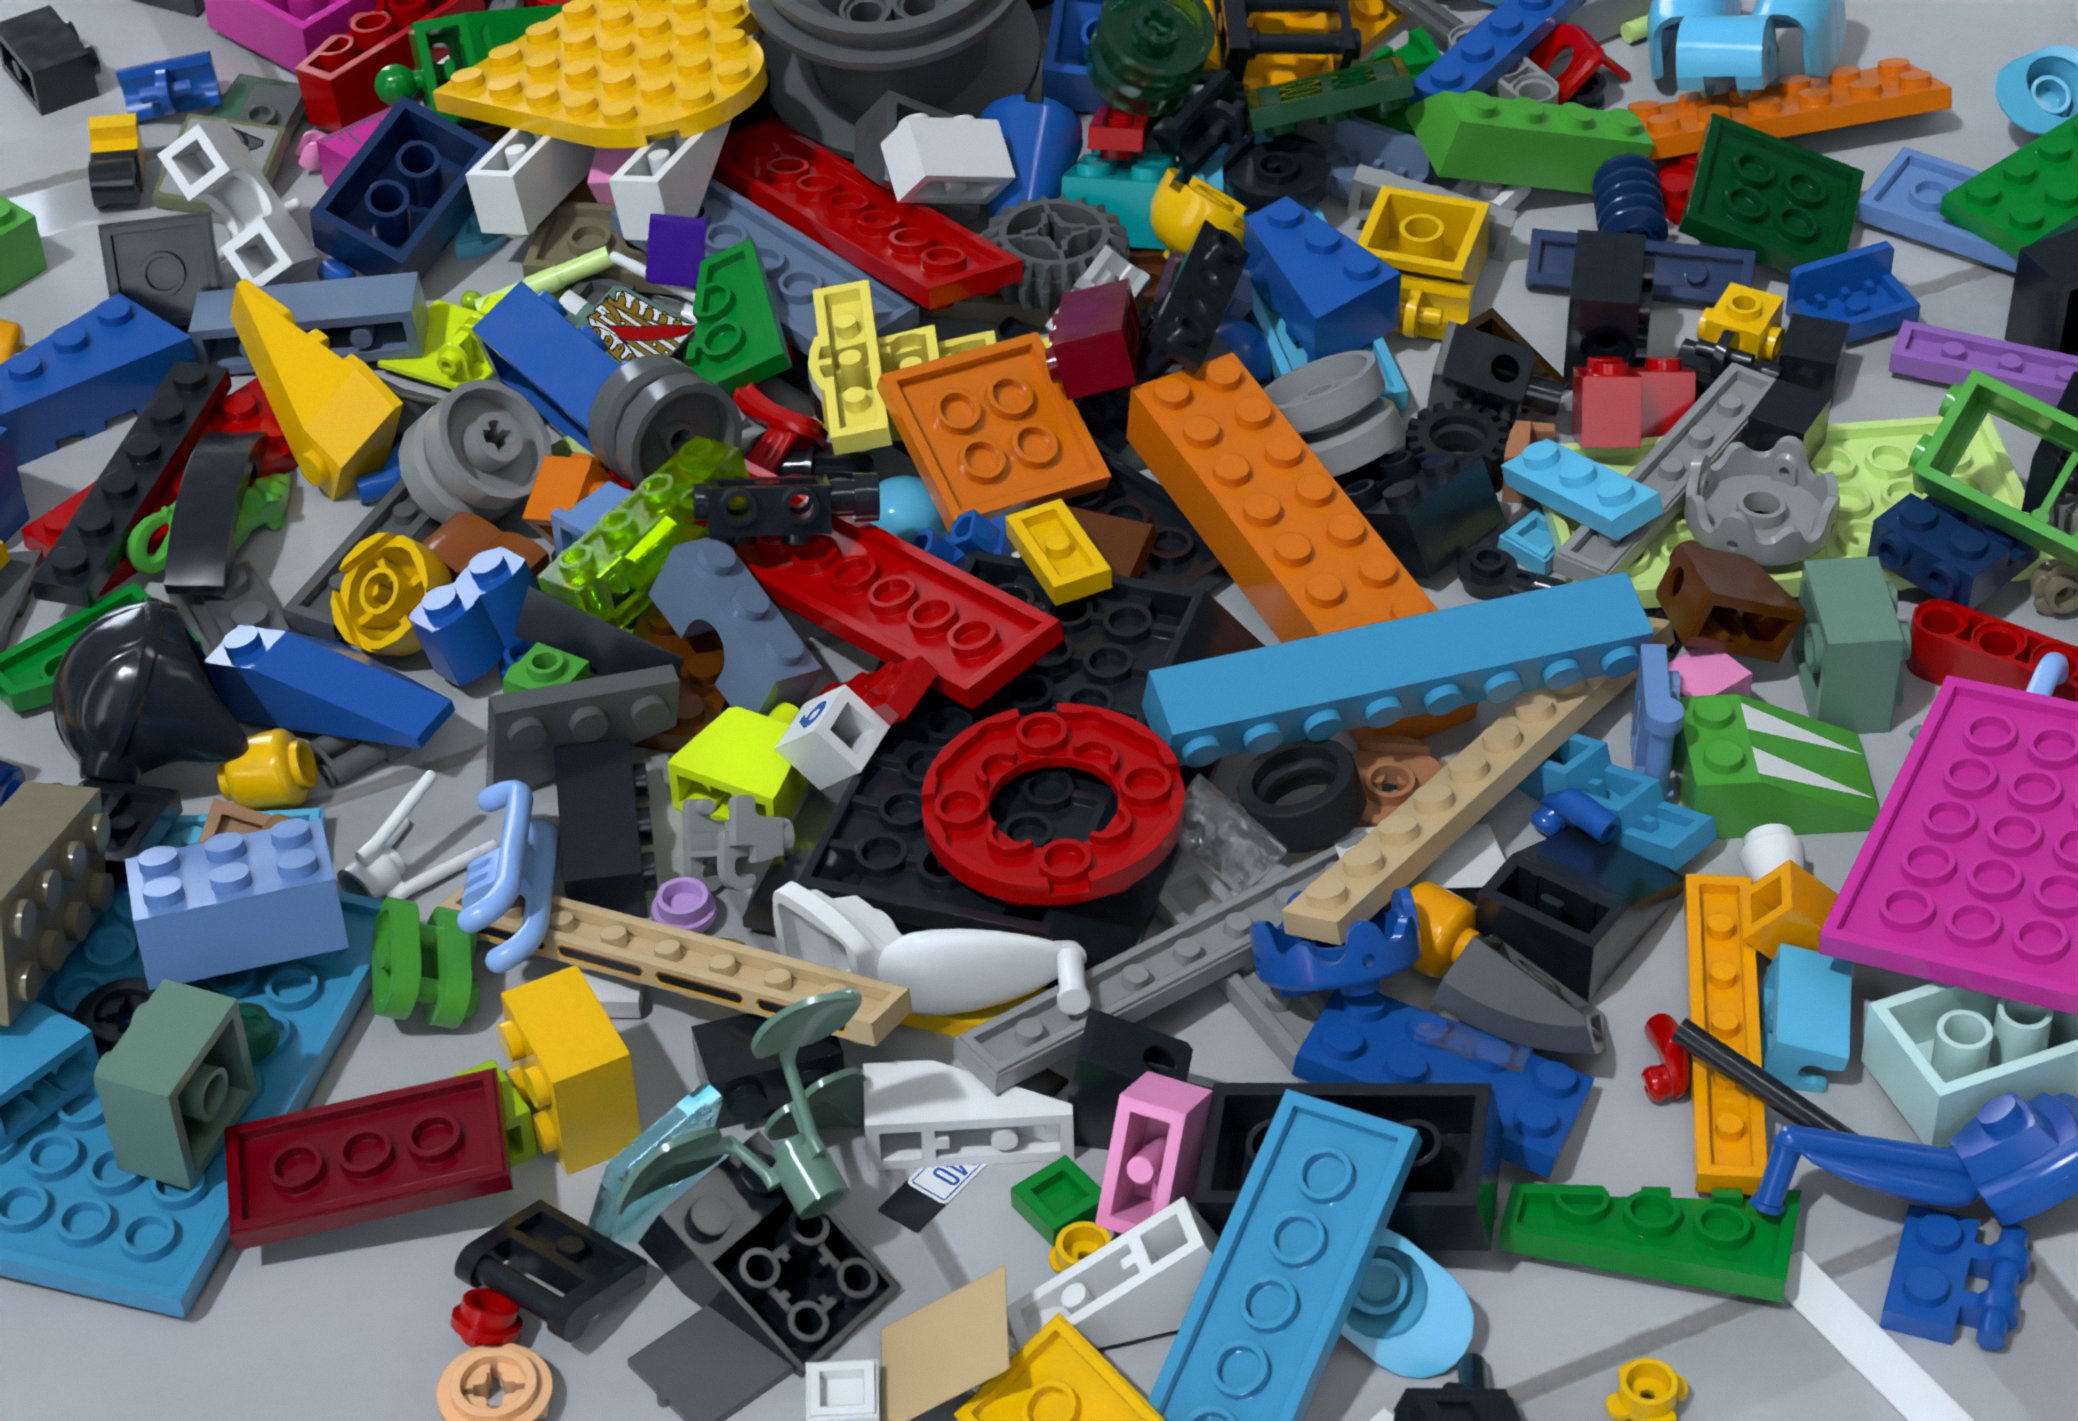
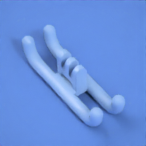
(512, 870)

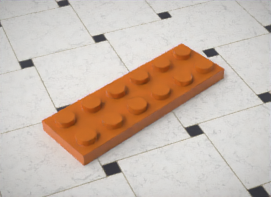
(1797, 105)

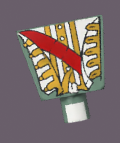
(631, 324)

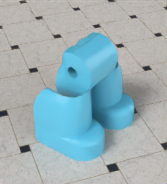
(1724, 43)

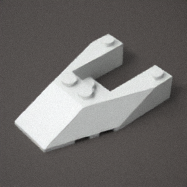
(533, 173)

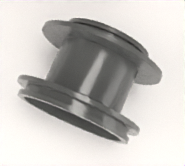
(845, 54)

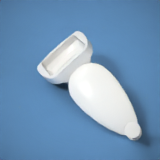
(941, 967)

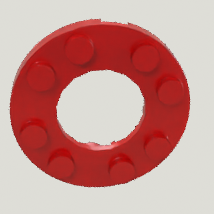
(1064, 871)

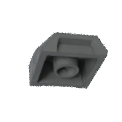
(1518, 1000)

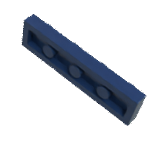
(1681, 272)

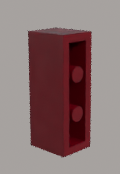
(1095, 340)

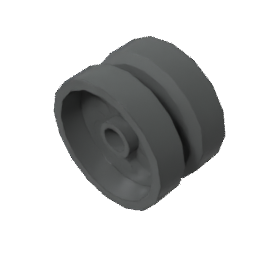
(652, 411)

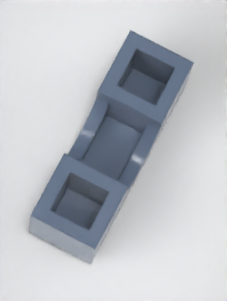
(711, 589)

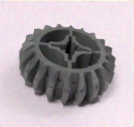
(1056, 245)

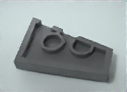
(605, 708)

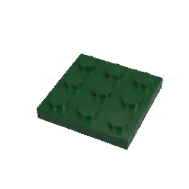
(1330, 96)
(1769, 197)

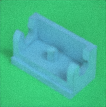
(1805, 1016)

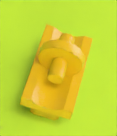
(1430, 304)

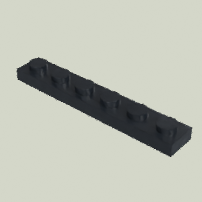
(131, 484)

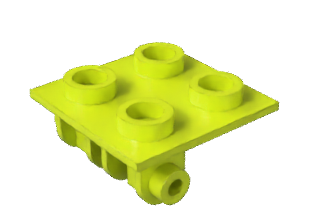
(450, 347)

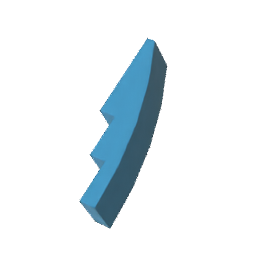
(1648, 823)

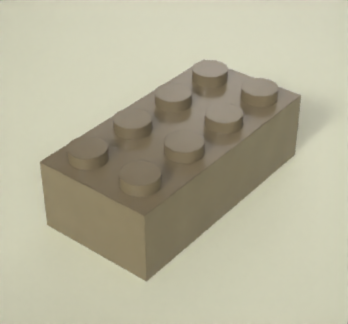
(49, 884)

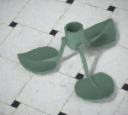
(802, 1160)

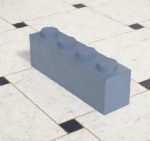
(360, 315)

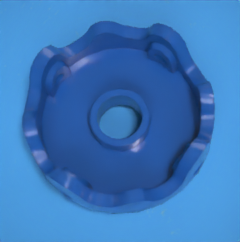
(1371, 953)

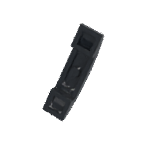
(208, 510)

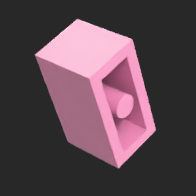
(1152, 1150)

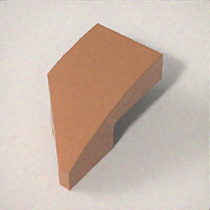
(1521, 435)

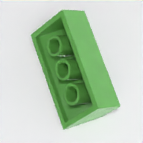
(1523, 139)

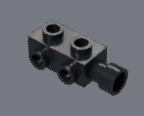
(769, 509)

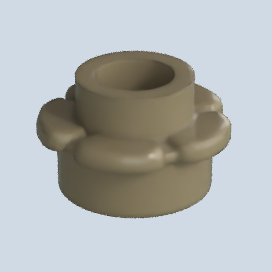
(2048, 581)

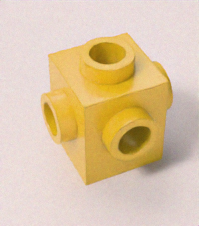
(1752, 314)

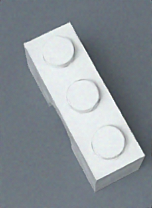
(217, 169)

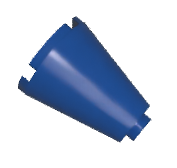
(1041, 146)

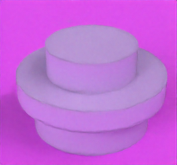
(684, 904)

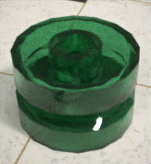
(1149, 53)

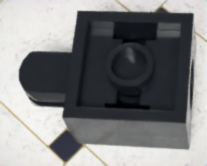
(1608, 299)

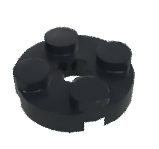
(1276, 169)

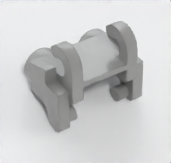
(722, 842)

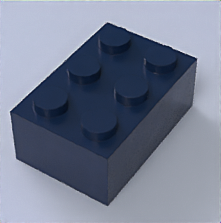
(400, 194)

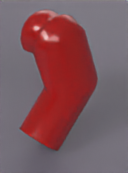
(1673, 1073)

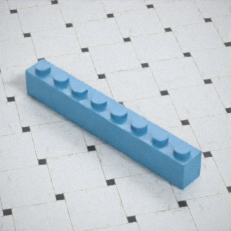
(1397, 669)

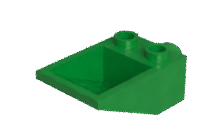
(467, 40)

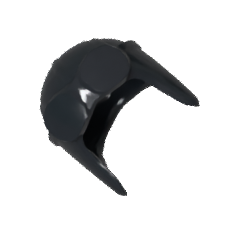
(140, 697)

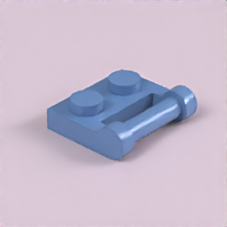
(1655, 716)

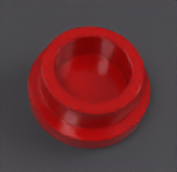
(486, 1318)

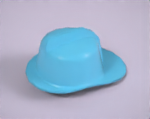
(2040, 88)
(1409, 1312)

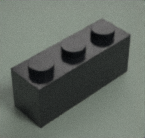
(604, 826)

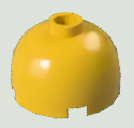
(1181, 208)
(381, 589)

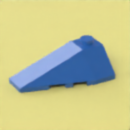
(321, 688)

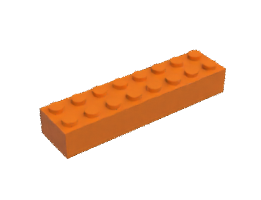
(1273, 513)

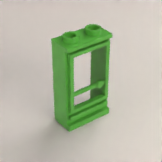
(1962, 415)

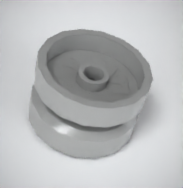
(1339, 409)
(474, 452)

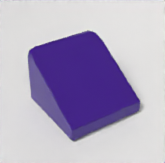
(675, 249)

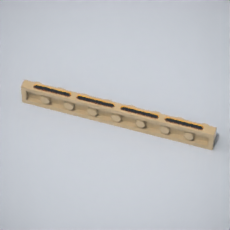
(698, 964)

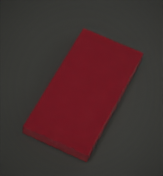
(367, 1159)

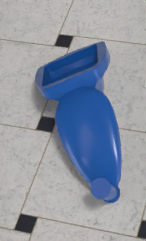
(2009, 1154)

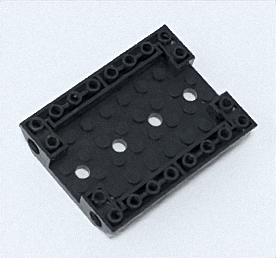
(869, 828)

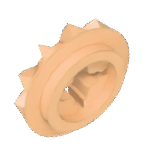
(470, 1376)

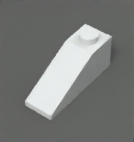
(947, 1117)
(1128, 1286)

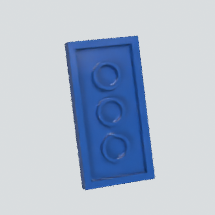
(1374, 1042)

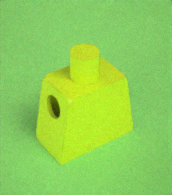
(739, 759)

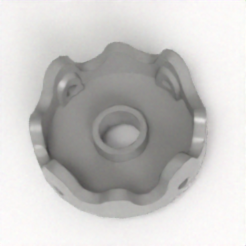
(1792, 502)

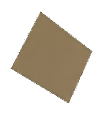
(945, 1348)

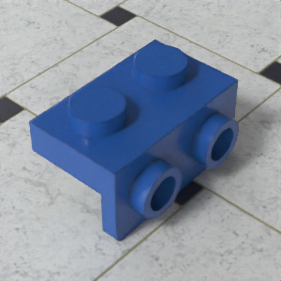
(1853, 290)

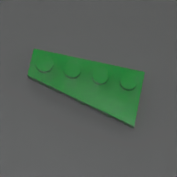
(1651, 1235)

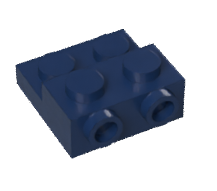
(1947, 550)

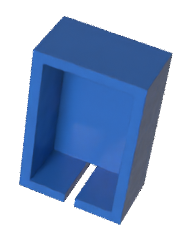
(546, 358)

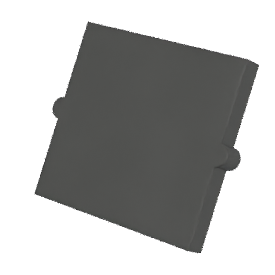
(708, 1368)

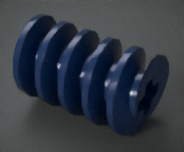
(1630, 197)

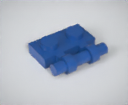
(1931, 1275)

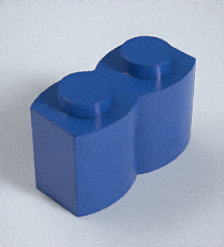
(474, 618)

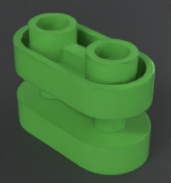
(445, 953)

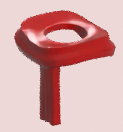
(1586, 59)
(784, 428)

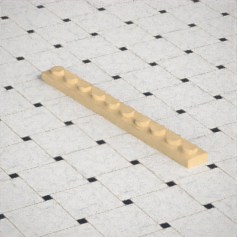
(1450, 804)

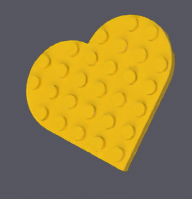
(618, 73)

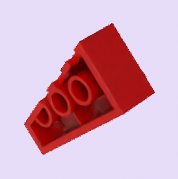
(342, 71)

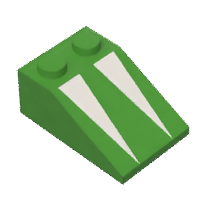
(1770, 766)

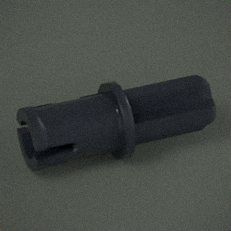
(825, 463)

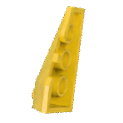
(328, 407)

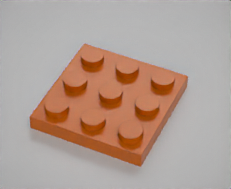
(992, 430)

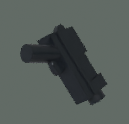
(1458, 1401)

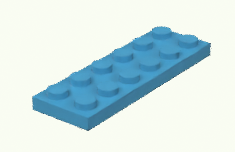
(1286, 1265)

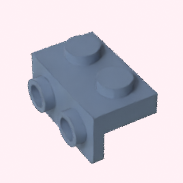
(1377, 147)

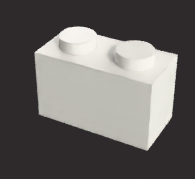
(947, 160)

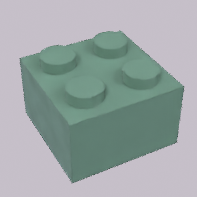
(1850, 644)
(176, 1083)

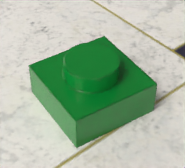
(1056, 1198)

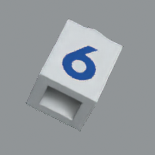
(832, 737)

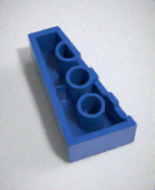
(87, 375)

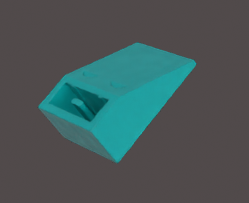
(1123, 188)

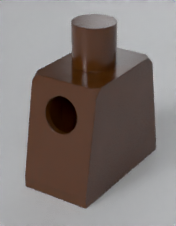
(1727, 603)

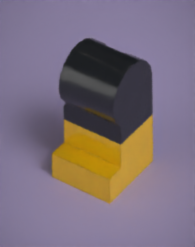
(116, 159)

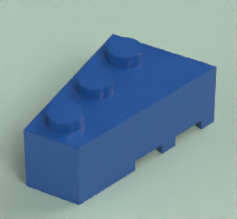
(1319, 280)

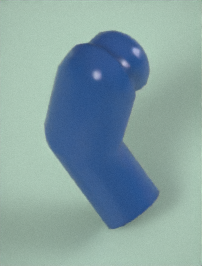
(1575, 808)

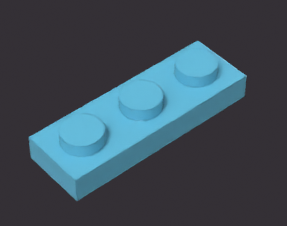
(1582, 489)

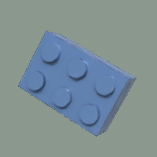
(235, 902)

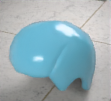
(907, 508)

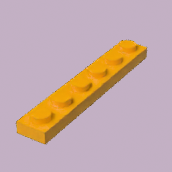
(1725, 1003)

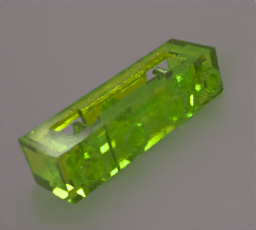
(638, 535)

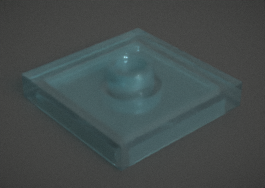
(691, 1114)

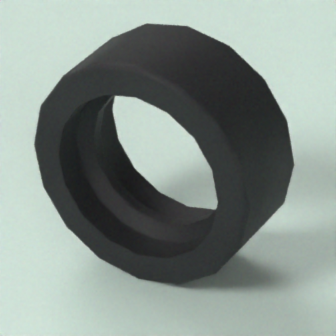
(1299, 765)

